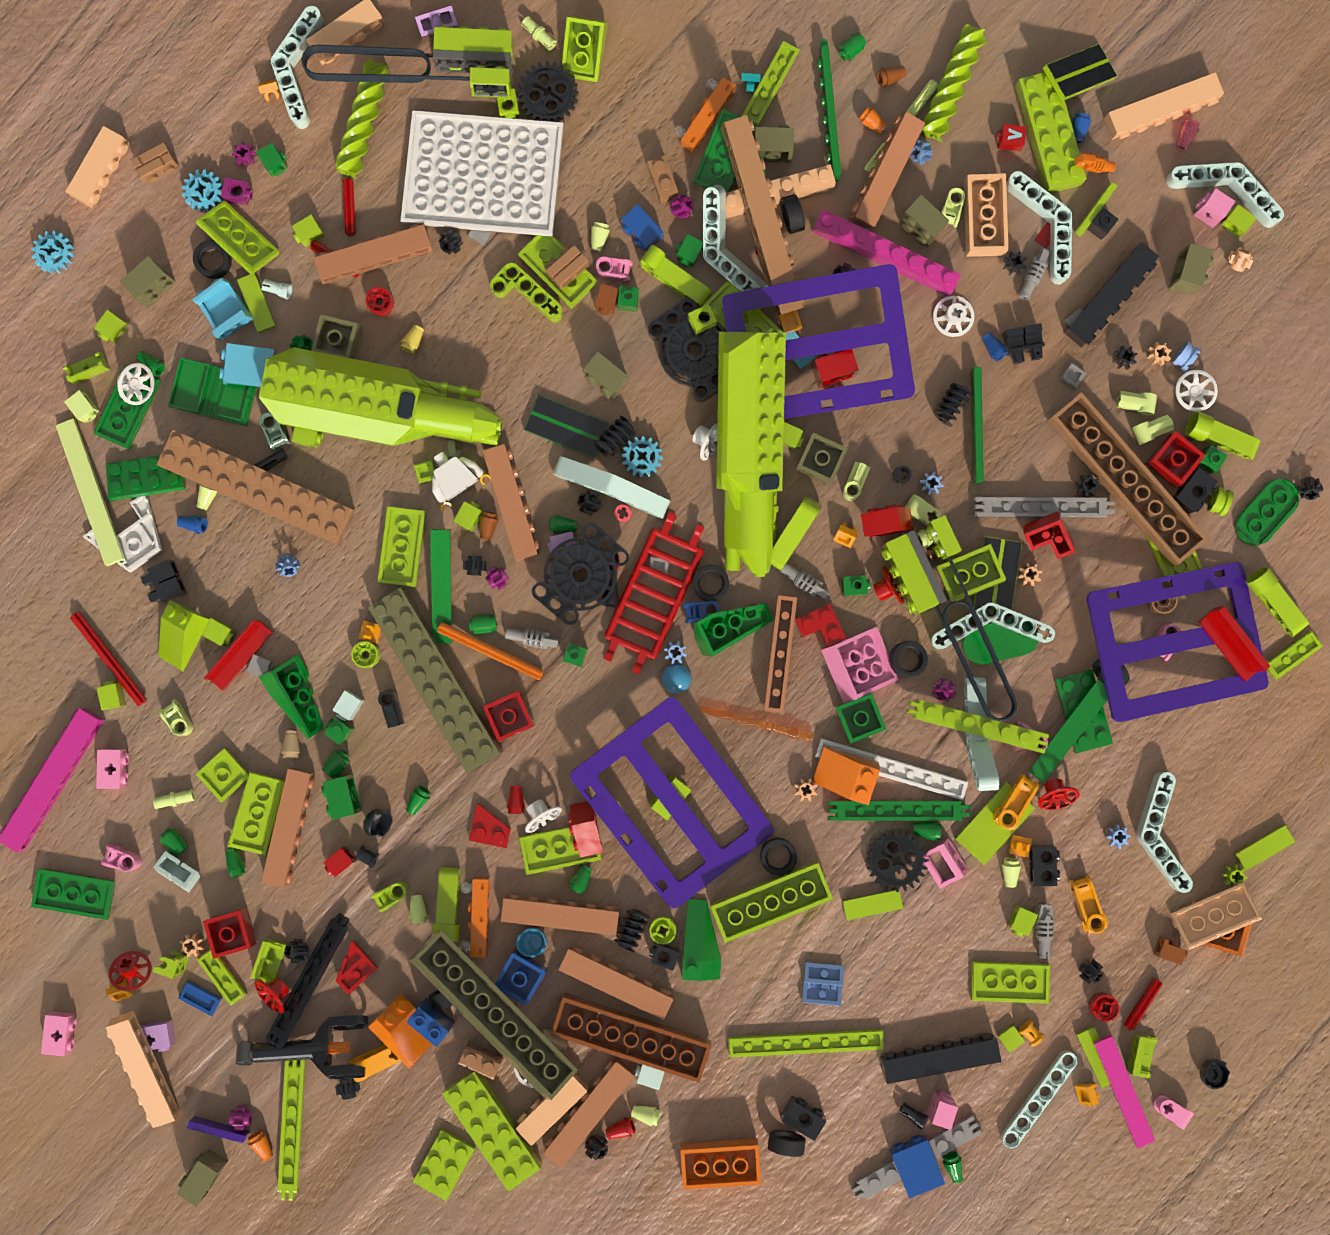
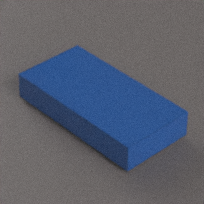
(200, 998)

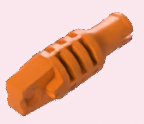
(1094, 163)

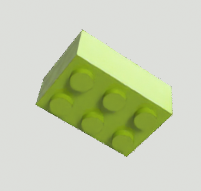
(977, 571)

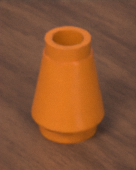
(872, 120)
(260, 1144)

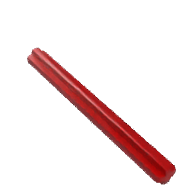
(108, 658)

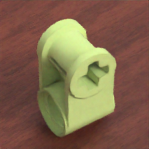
(952, 209)
(920, 509)
(173, 716)

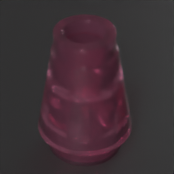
(1187, 133)

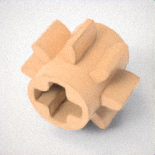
(1240, 259)
(1164, 352)
(1029, 579)
(803, 784)
(187, 948)

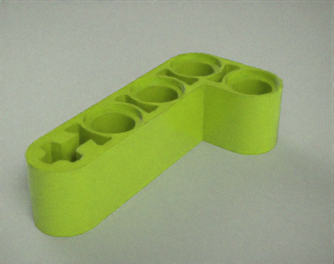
(673, 276)
(530, 294)
(794, 532)

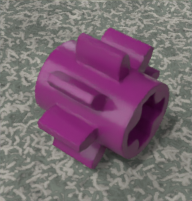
(240, 151)
(681, 206)
(497, 578)
(944, 689)
(240, 1117)

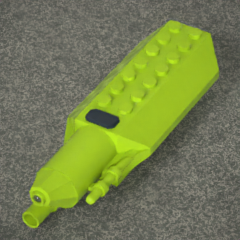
(370, 401)
(750, 444)

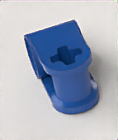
(699, 610)

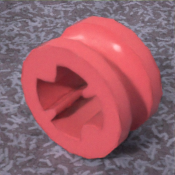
(617, 515)

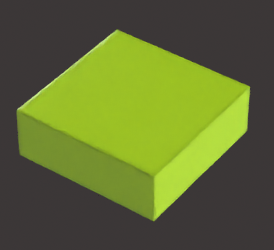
(424, 471)
(1011, 1038)

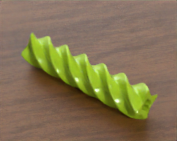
(951, 85)
(360, 124)

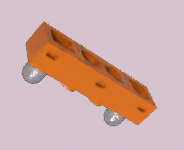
(711, 109)
(479, 917)

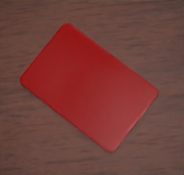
(1043, 237)

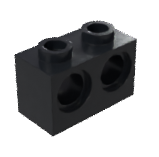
(1038, 866)

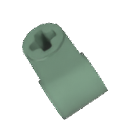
(276, 434)

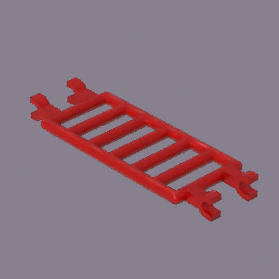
(675, 602)

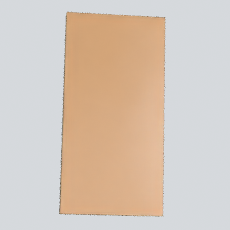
(1216, 916)

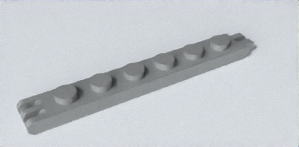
(1042, 507)
(940, 1145)

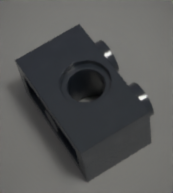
(1199, 480)
(809, 1127)

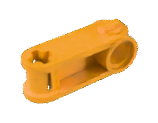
(1016, 802)
(1088, 905)
(375, 1061)

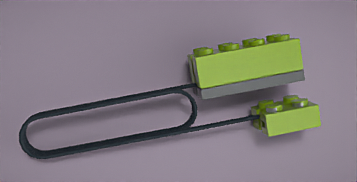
(458, 50)
(924, 592)

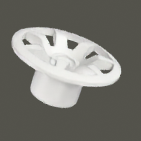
(954, 315)
(134, 383)
(1195, 391)
(705, 438)
(539, 813)

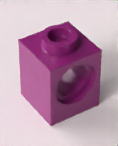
(229, 188)

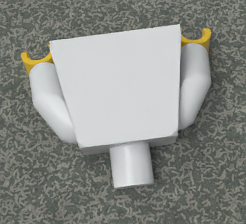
(454, 477)

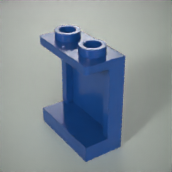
(430, 1023)
(916, 1166)

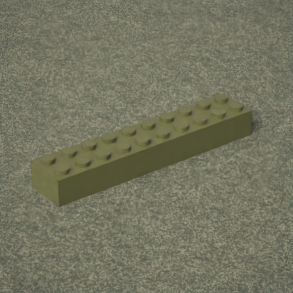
(435, 679)
(493, 1015)

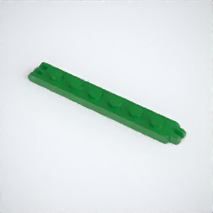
(829, 117)
(898, 811)

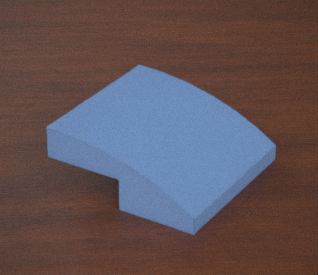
(822, 984)

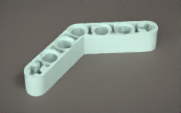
(309, 21)
(1236, 184)
(1050, 216)
(718, 243)
(612, 486)
(998, 619)
(978, 747)
(1155, 828)

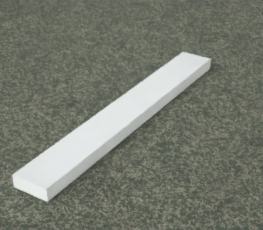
(905, 772)

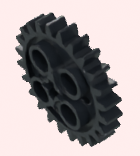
(556, 79)
(905, 844)

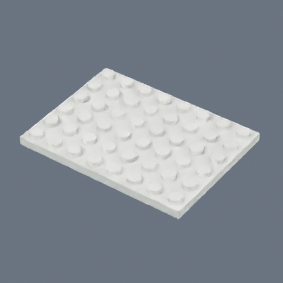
(482, 173)

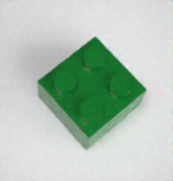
(860, 718)
(341, 797)

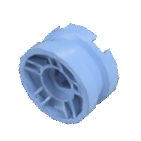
(1186, 356)

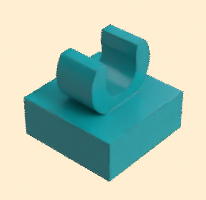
(750, 78)

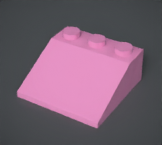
(859, 665)

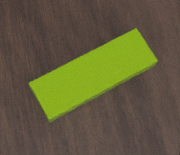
(1095, 209)
(256, 303)
(1293, 654)
(1264, 847)
(872, 904)
(222, 977)
(1086, 1038)

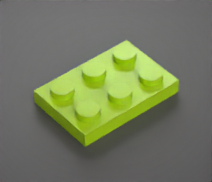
(444, 1164)

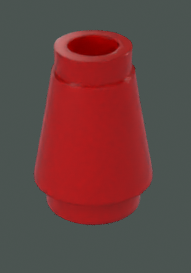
(515, 800)
(621, 1129)

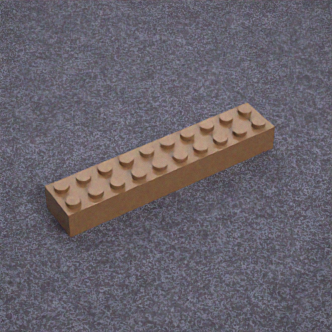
(759, 206)
(1127, 480)
(255, 487)

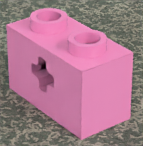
(1213, 207)
(109, 778)
(52, 1041)
(942, 1109)

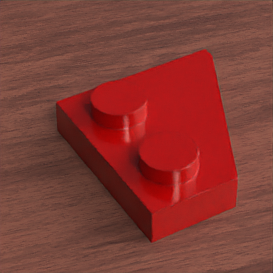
(488, 829)
(355, 968)

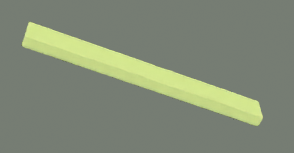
(90, 492)

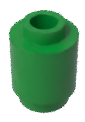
(851, 46)
(483, 623)
(336, 763)
(173, 842)

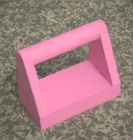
(953, 860)

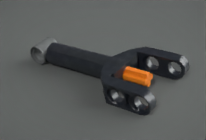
(317, 1049)

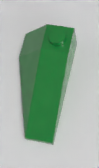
(727, 627)
(291, 691)
(701, 948)

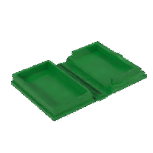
(203, 393)

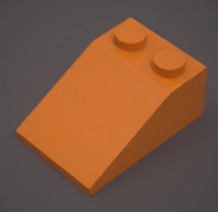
(847, 774)
(1232, 942)
(397, 1034)

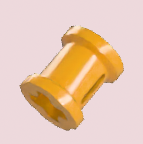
(1034, 1039)

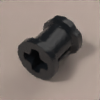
(366, 856)

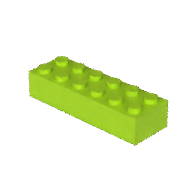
(1049, 134)
(771, 901)
(492, 1129)

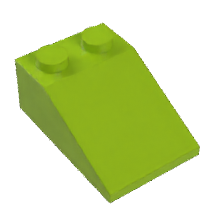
(584, 47)
(180, 634)

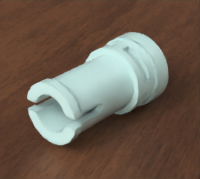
(282, 289)

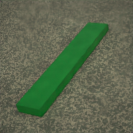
(977, 425)
(441, 581)
(1069, 732)

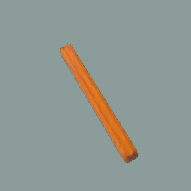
(490, 651)

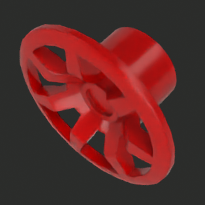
(885, 587)
(1055, 793)
(128, 967)
(274, 991)

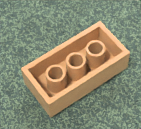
(986, 215)

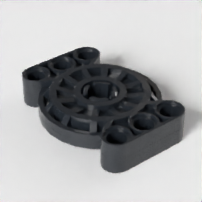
(678, 338)
(574, 592)

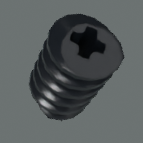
(951, 403)
(614, 436)
(631, 930)

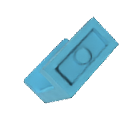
(223, 308)
(244, 364)

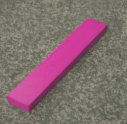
(1123, 1091)

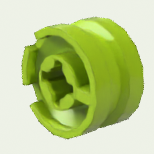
(1220, 501)
(357, 654)
(666, 922)

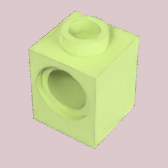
(82, 406)

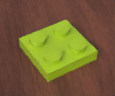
(223, 775)

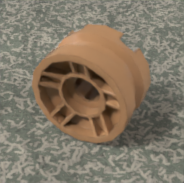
(1168, 606)

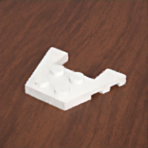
(139, 540)

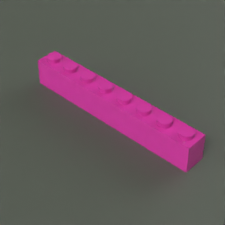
(886, 252)
(51, 779)

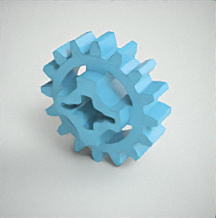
(195, 188)
(48, 245)
(636, 463)

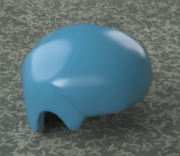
(676, 678)
(531, 942)

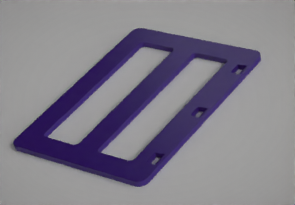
(890, 331)
(1114, 656)
(629, 745)

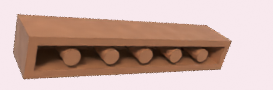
(887, 169)
(372, 254)
(510, 502)
(780, 654)
(288, 827)
(560, 915)
(617, 982)
(589, 1112)

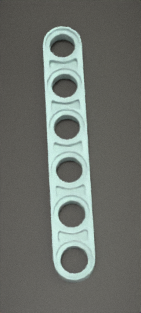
(1042, 1101)

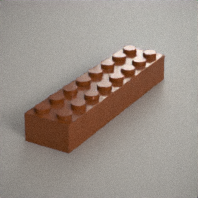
(631, 1037)

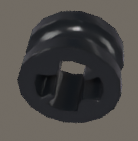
(907, 477)

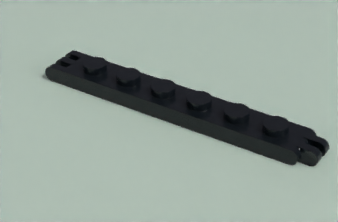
(308, 981)

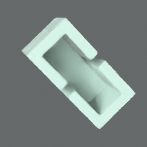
(171, 869)

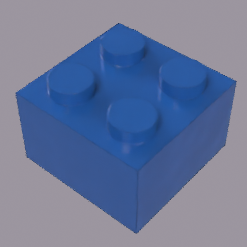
(520, 977)

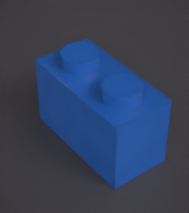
(641, 228)

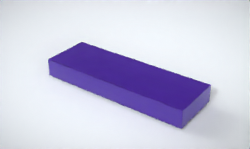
(217, 1129)

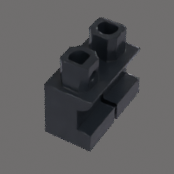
(1024, 340)
(165, 580)

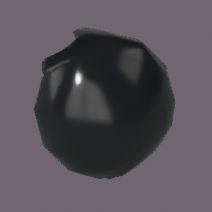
(377, 823)
(1214, 1073)

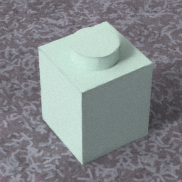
(347, 705)
(649, 1076)

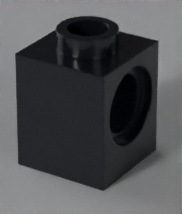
(1102, 223)
(668, 963)

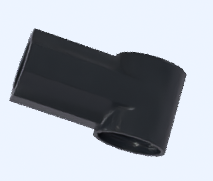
(391, 710)

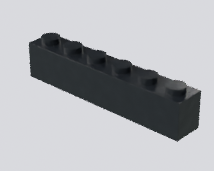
(1112, 294)
(940, 1059)

